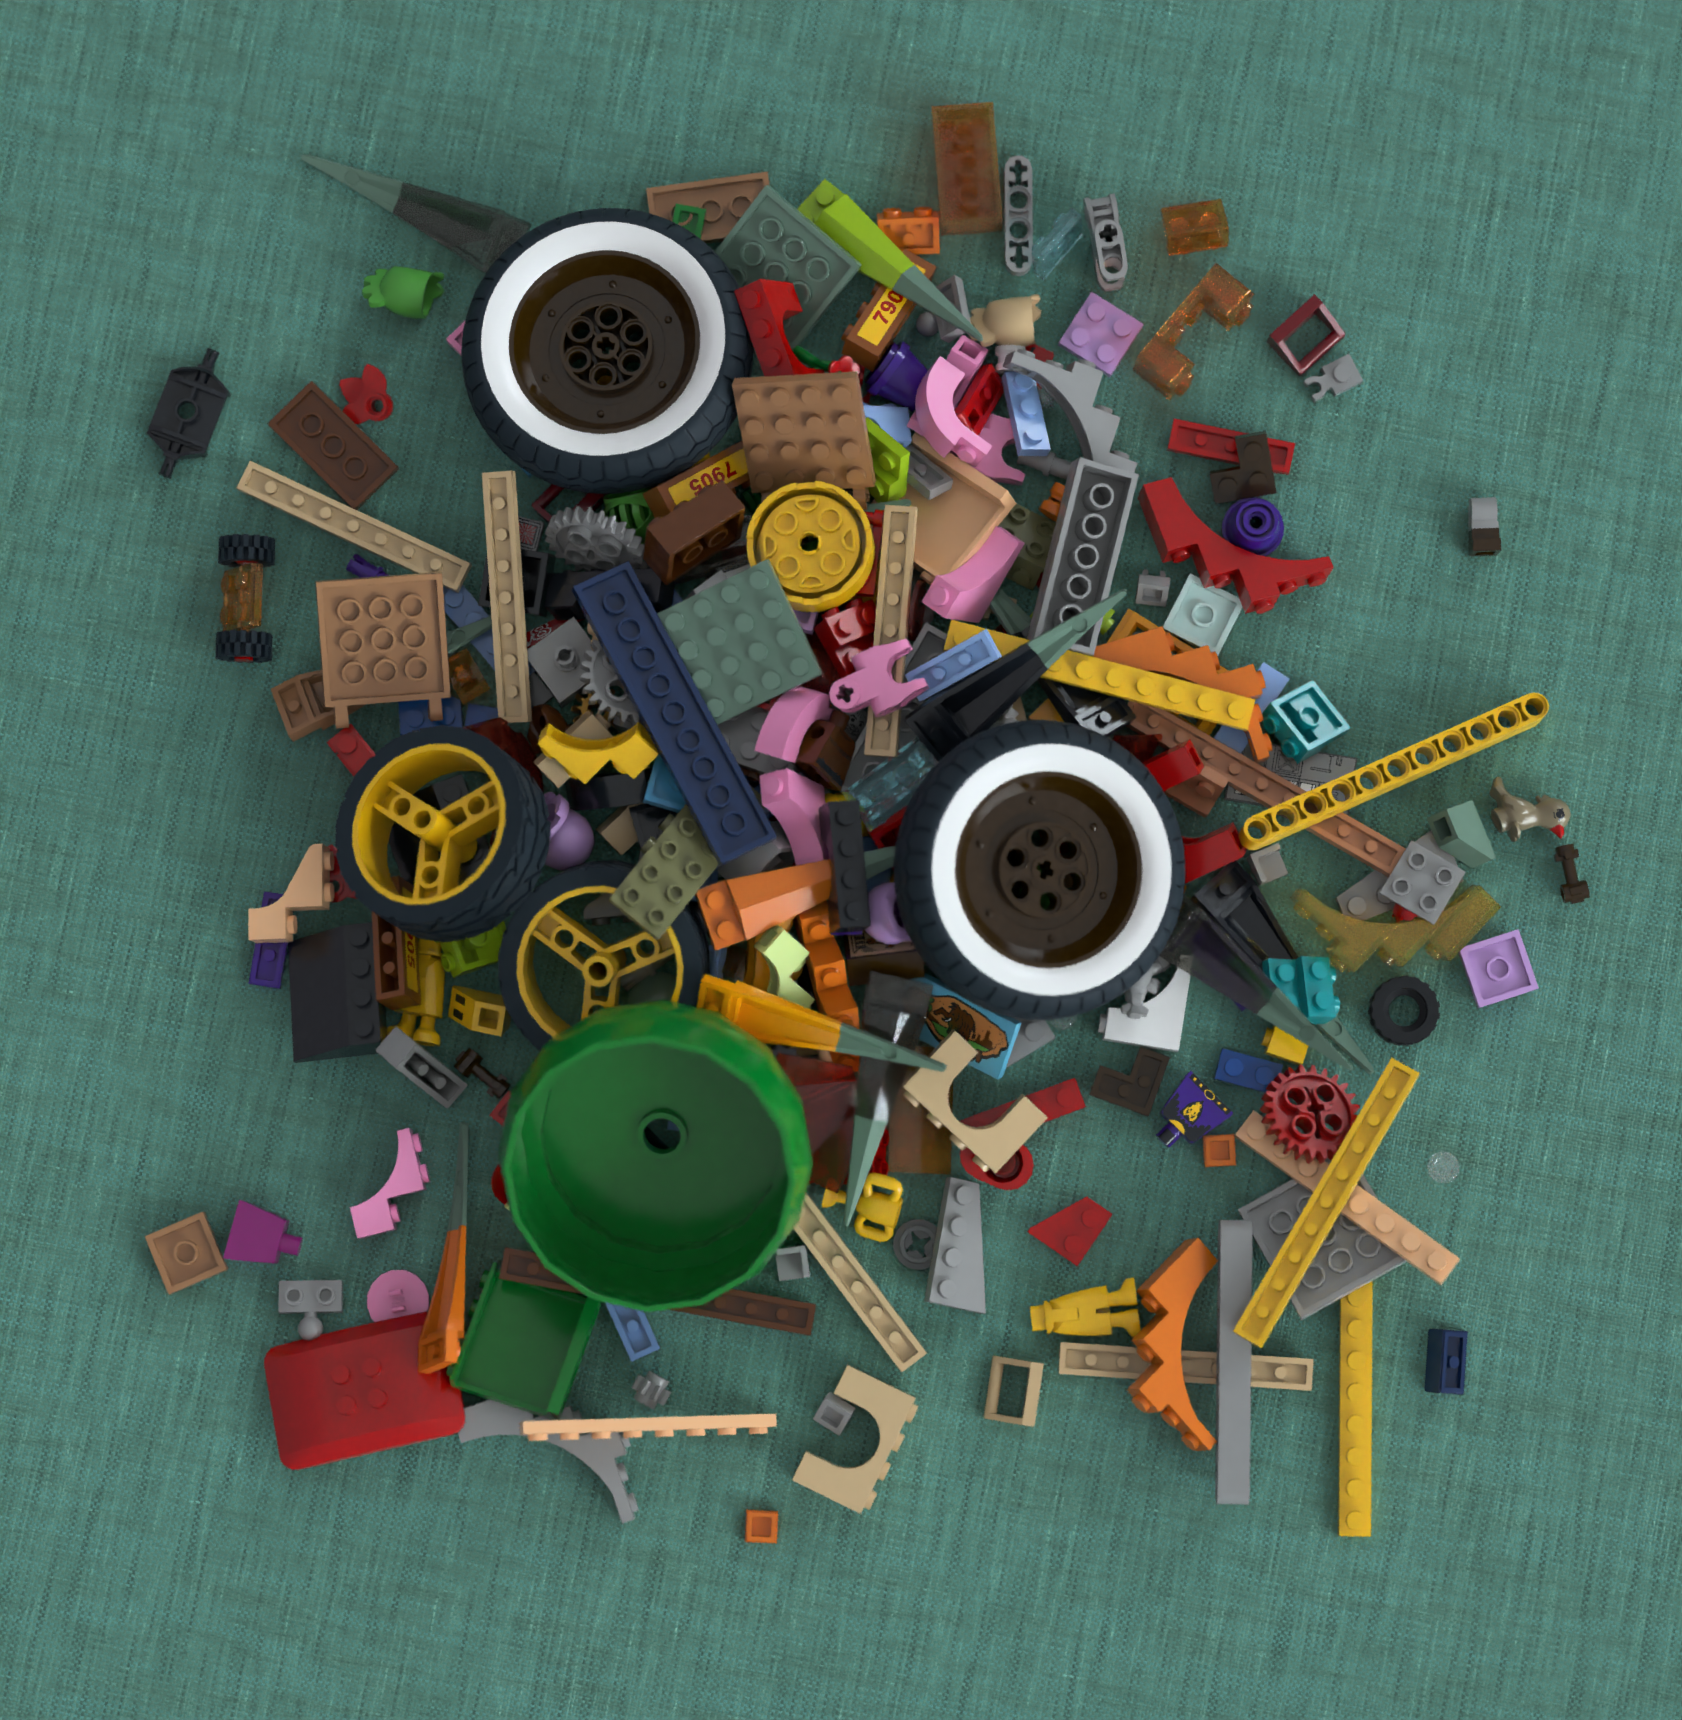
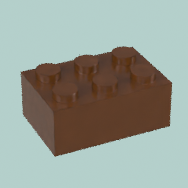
(693, 532)

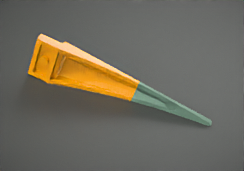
(789, 1024)

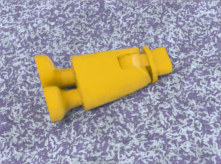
(432, 997)
(1089, 1312)

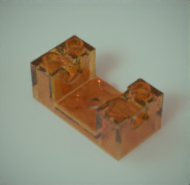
(1220, 298)

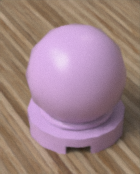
(569, 834)
(885, 916)

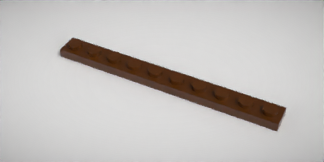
(730, 1306)

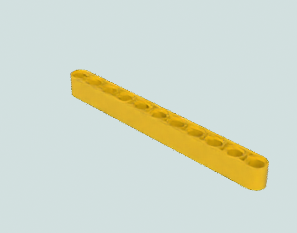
(1404, 760)

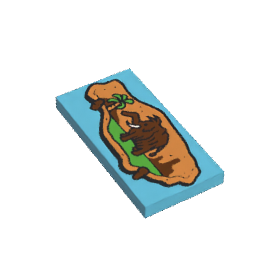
(984, 1030)

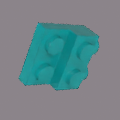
(1304, 721)
(1307, 985)

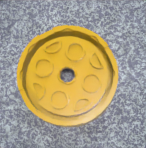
(844, 551)

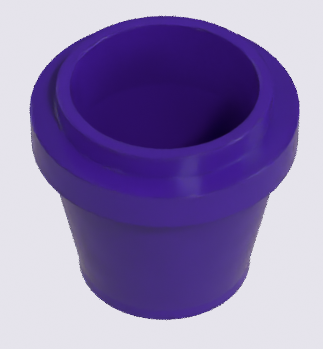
(897, 376)
(1238, 530)

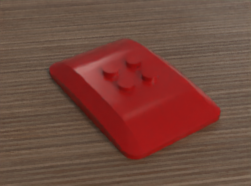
(357, 1394)

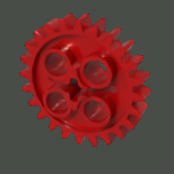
(1309, 1113)

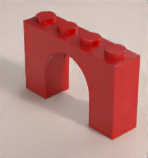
(764, 309)
(1204, 852)

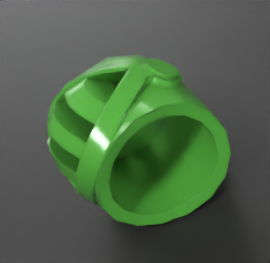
(630, 508)

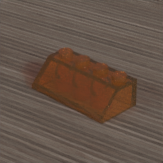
(914, 1140)

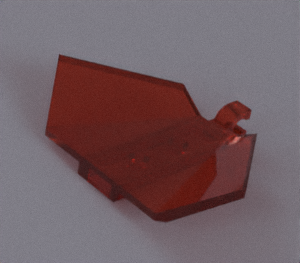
(829, 1111)

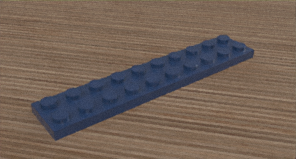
(674, 713)

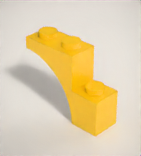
(585, 757)

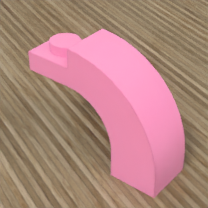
(968, 358)
(938, 418)
(790, 720)

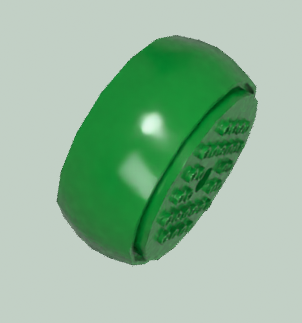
(643, 1219)

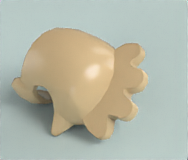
(1007, 321)

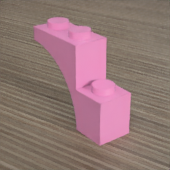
(408, 1177)

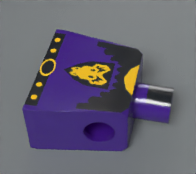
(1191, 1112)

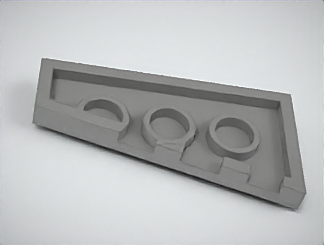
(1364, 898)
(957, 1255)

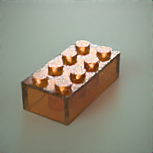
(966, 168)

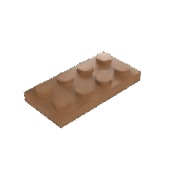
(722, 198)

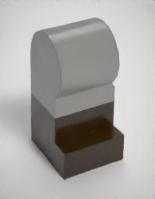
(1483, 527)

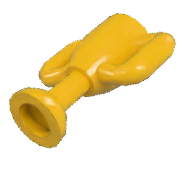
(874, 1206)

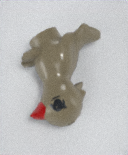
(1517, 814)

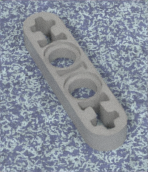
(1015, 215)

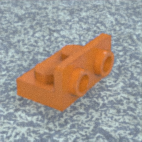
(911, 230)

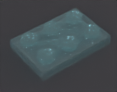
(891, 784)

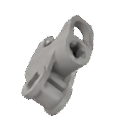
(1103, 225)

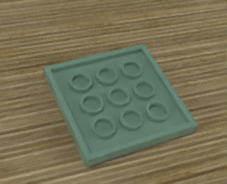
(785, 246)
(741, 642)

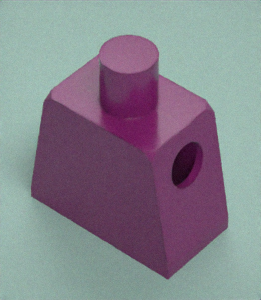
(259, 1236)

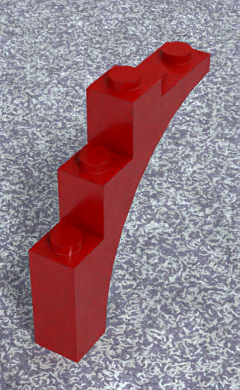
(1218, 562)

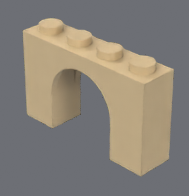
(618, 827)
(990, 1143)
(855, 1484)

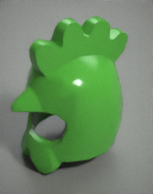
(403, 290)

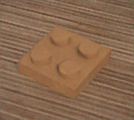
(186, 1253)

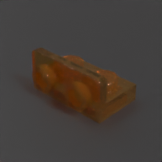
(1195, 227)

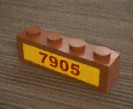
(880, 320)
(726, 465)
(396, 959)

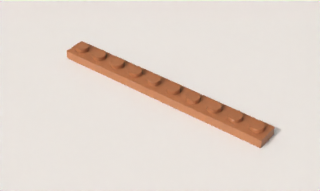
(1268, 787)

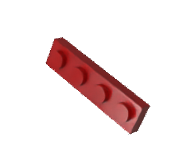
(1220, 445)
(1051, 1101)

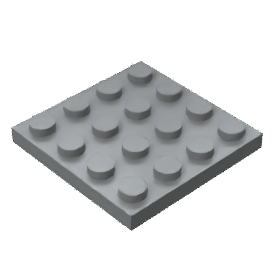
(1344, 1260)

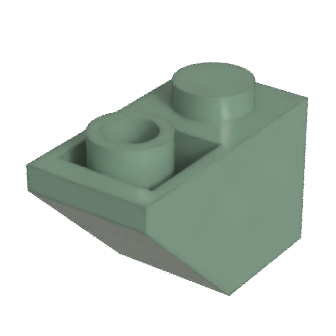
(1462, 834)

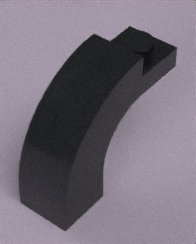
(607, 791)

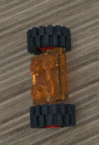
(244, 598)

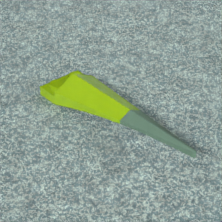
(880, 257)

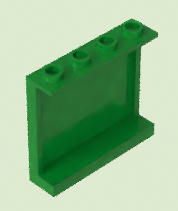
(523, 1344)

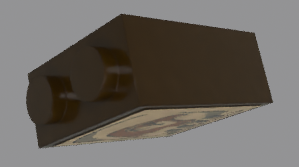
(867, 954)

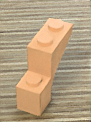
(307, 891)

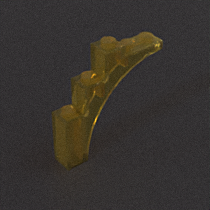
(1397, 941)

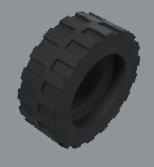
(1420, 993)

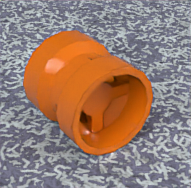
(1051, 506)

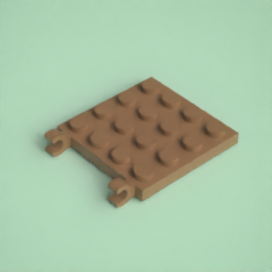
(805, 432)
(383, 642)

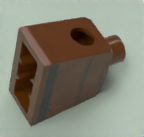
(826, 751)

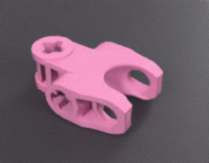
(999, 434)
(874, 682)

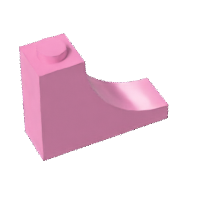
(971, 588)
(795, 805)

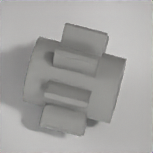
(651, 1390)

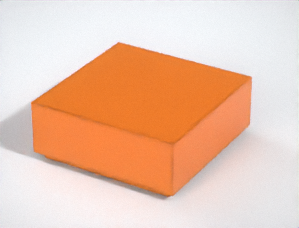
(1219, 1150)
(761, 1526)

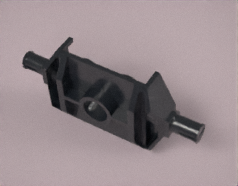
(188, 437)

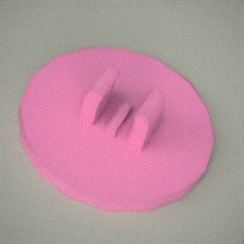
(397, 1295)

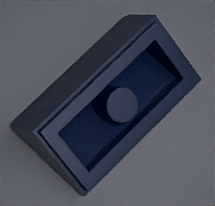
(1446, 1361)

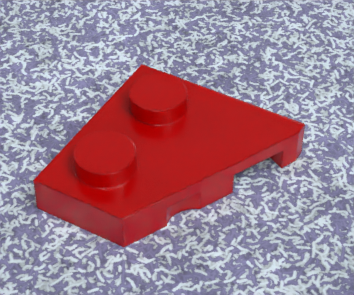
(1072, 1229)

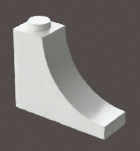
(1160, 1027)

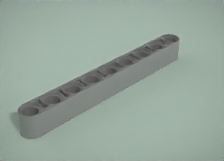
(1233, 1364)

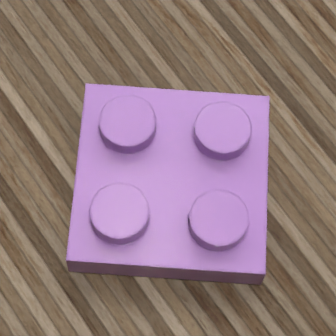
(1100, 334)
(1498, 968)

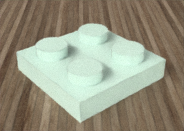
(1203, 615)

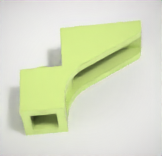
(783, 958)

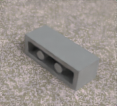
(421, 1067)

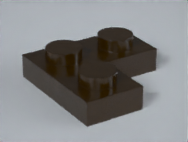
(1252, 477)
(1135, 1090)

